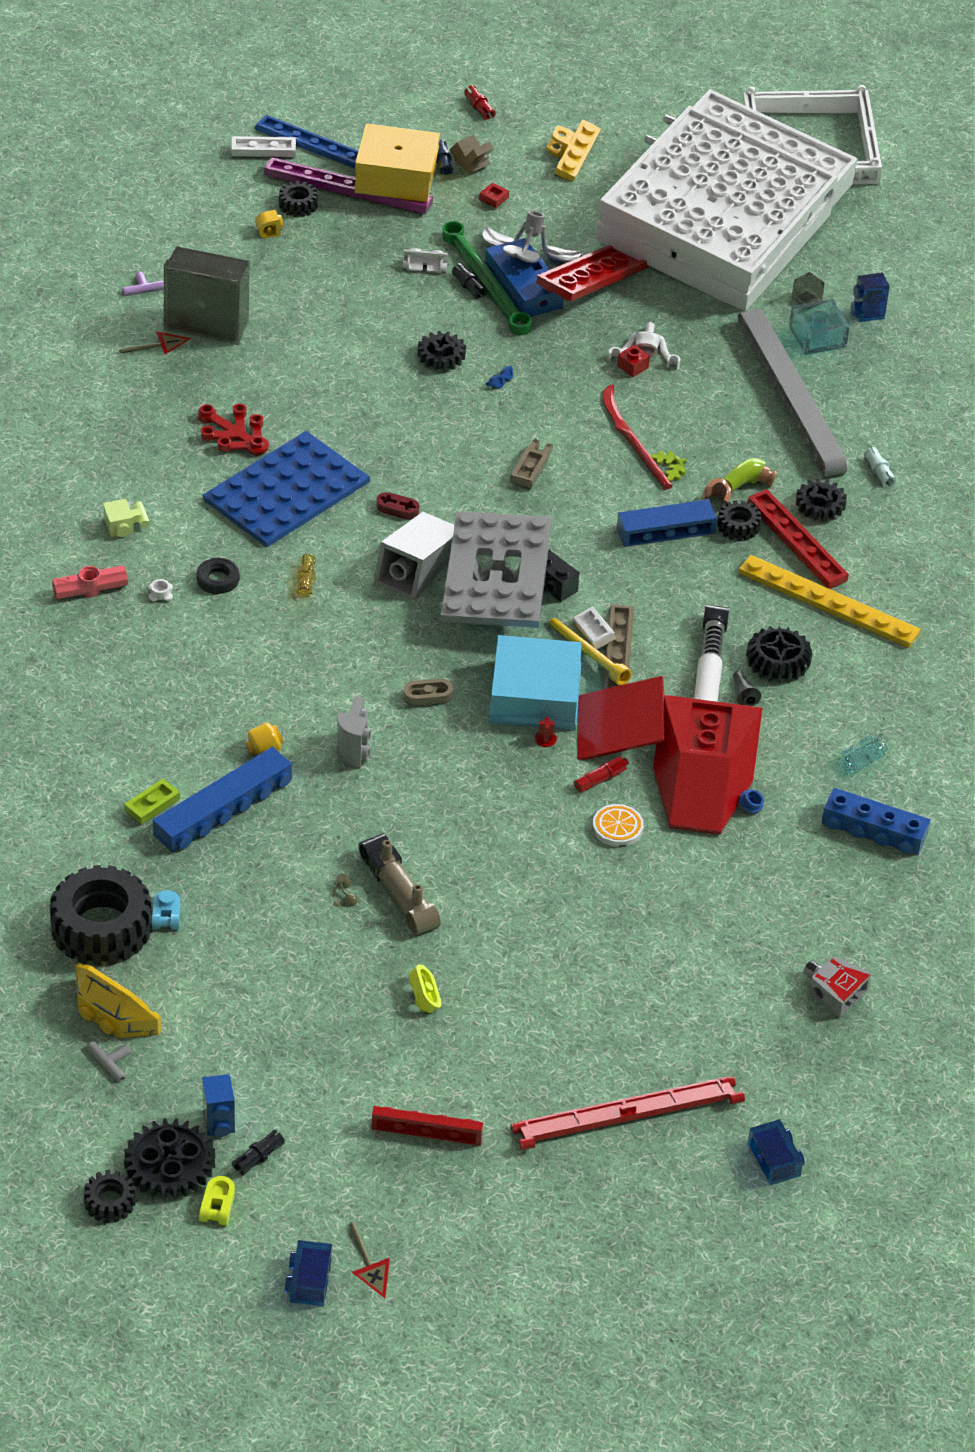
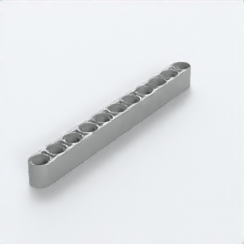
(793, 393)

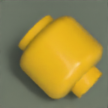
(263, 738)

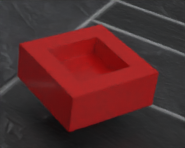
(494, 195)

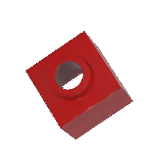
(633, 360)

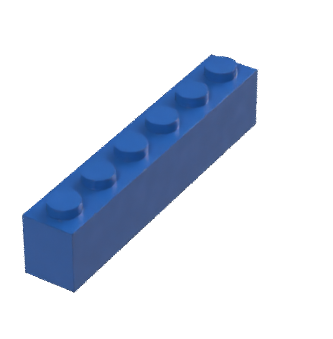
(222, 799)

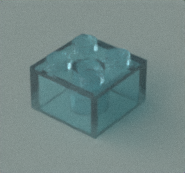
(819, 326)

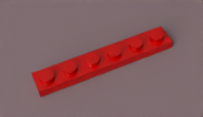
(798, 539)

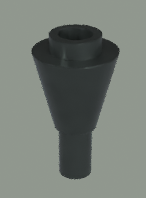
(746, 692)

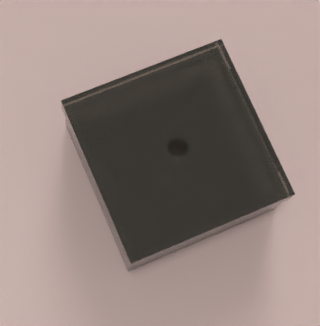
(206, 295)

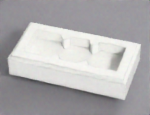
(594, 628)

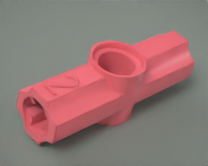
(89, 582)

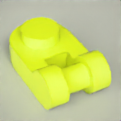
(218, 1192)

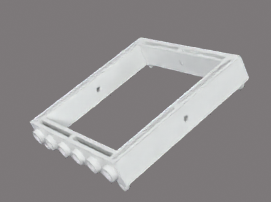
(828, 102)

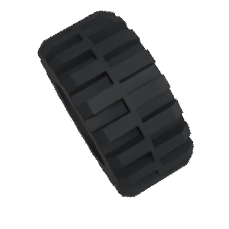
(107, 939)

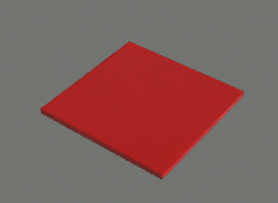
(621, 718)

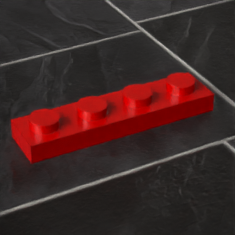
(427, 1125)

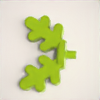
(674, 469)

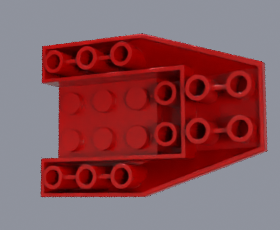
(705, 761)

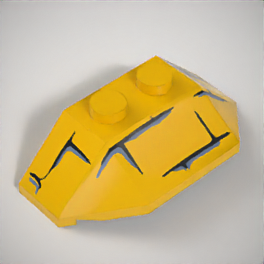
(113, 1005)

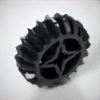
(779, 654)

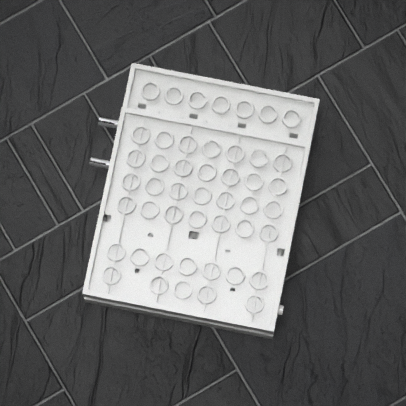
(724, 198)

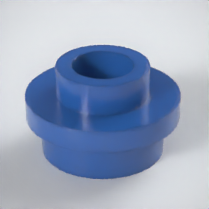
(751, 801)

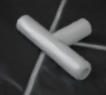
(108, 1061)

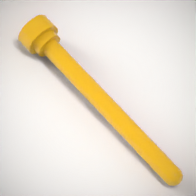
(618, 672)

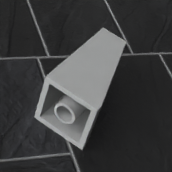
(414, 555)

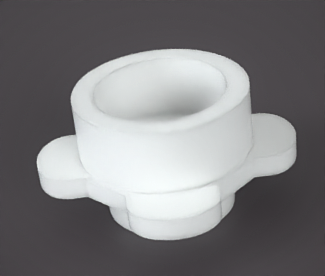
(160, 590)

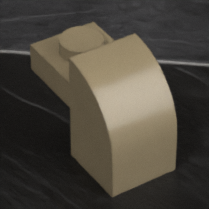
(470, 154)

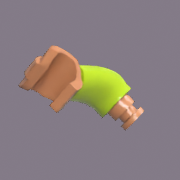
(747, 471)

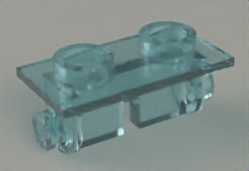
(855, 757)

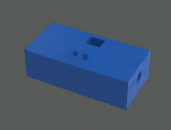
(520, 280)

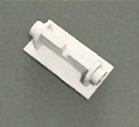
(435, 260)

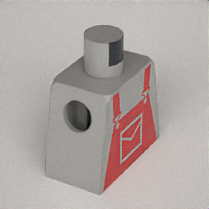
(837, 984)

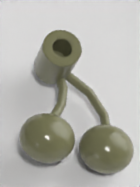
(349, 899)

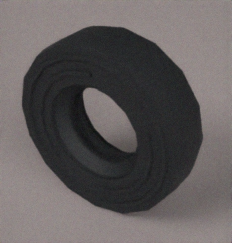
(218, 586)

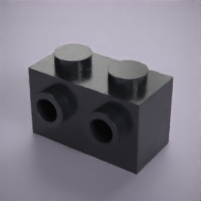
(560, 578)

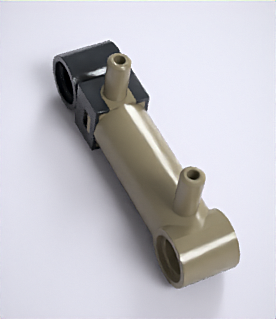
(387, 867)

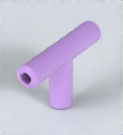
(142, 286)

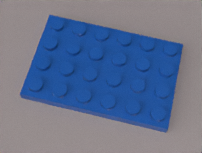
(286, 488)

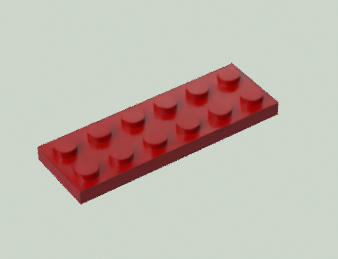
(589, 273)

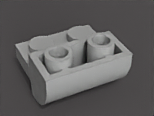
(353, 734)

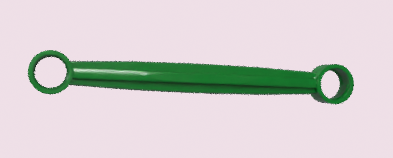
(487, 278)

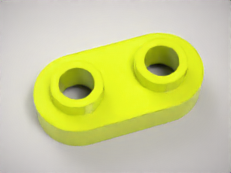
(424, 989)

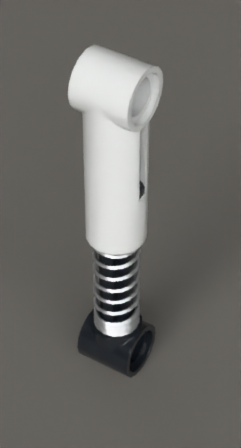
(710, 663)

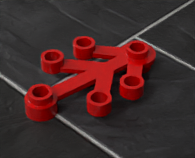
(255, 445)

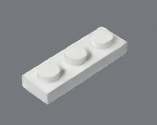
(264, 146)

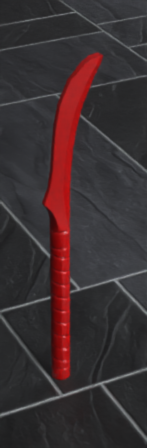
(623, 428)

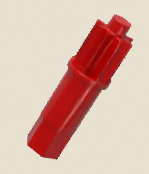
(601, 774)

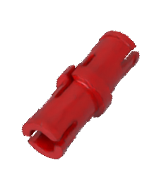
(479, 102)

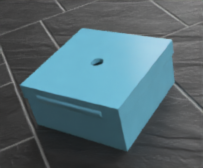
(535, 682)

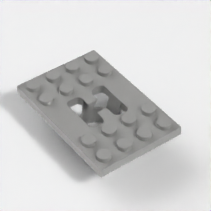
(483, 595)

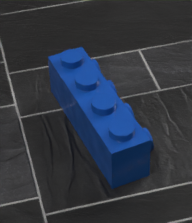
(875, 822)

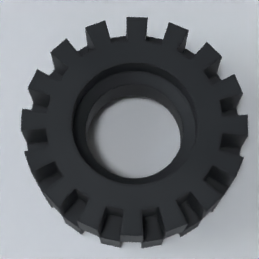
(298, 207)
(739, 511)
(113, 1209)

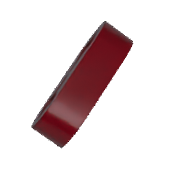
(397, 505)

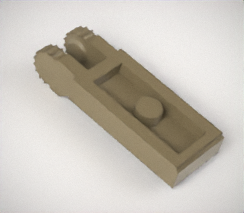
(531, 464)

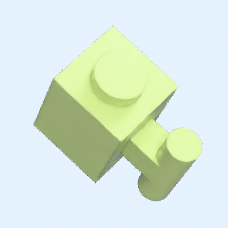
(121, 519)

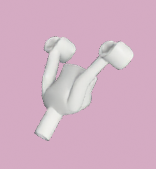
(648, 342)

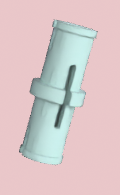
(879, 467)

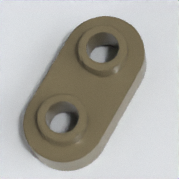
(427, 692)

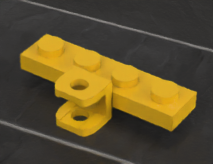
(572, 148)

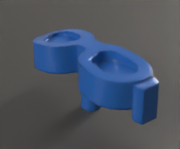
(498, 381)

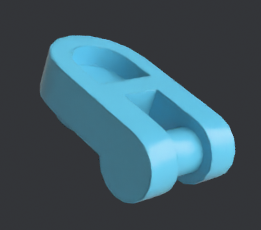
(166, 903)

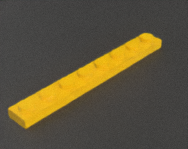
(830, 601)

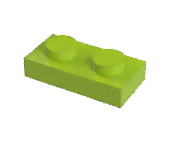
(152, 801)

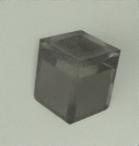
(807, 289)

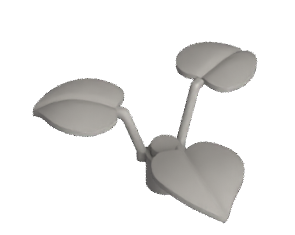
(533, 226)

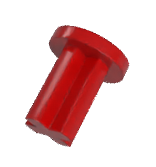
(546, 735)

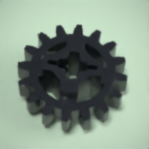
(441, 350)
(819, 499)

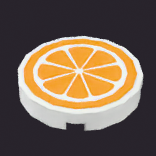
(618, 825)

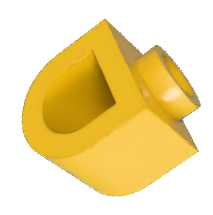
(269, 224)

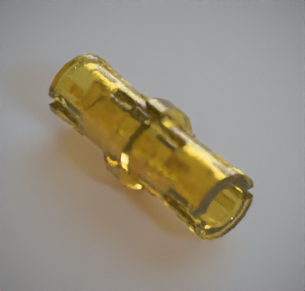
(306, 575)

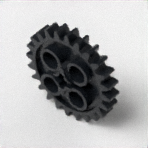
(152, 1159)

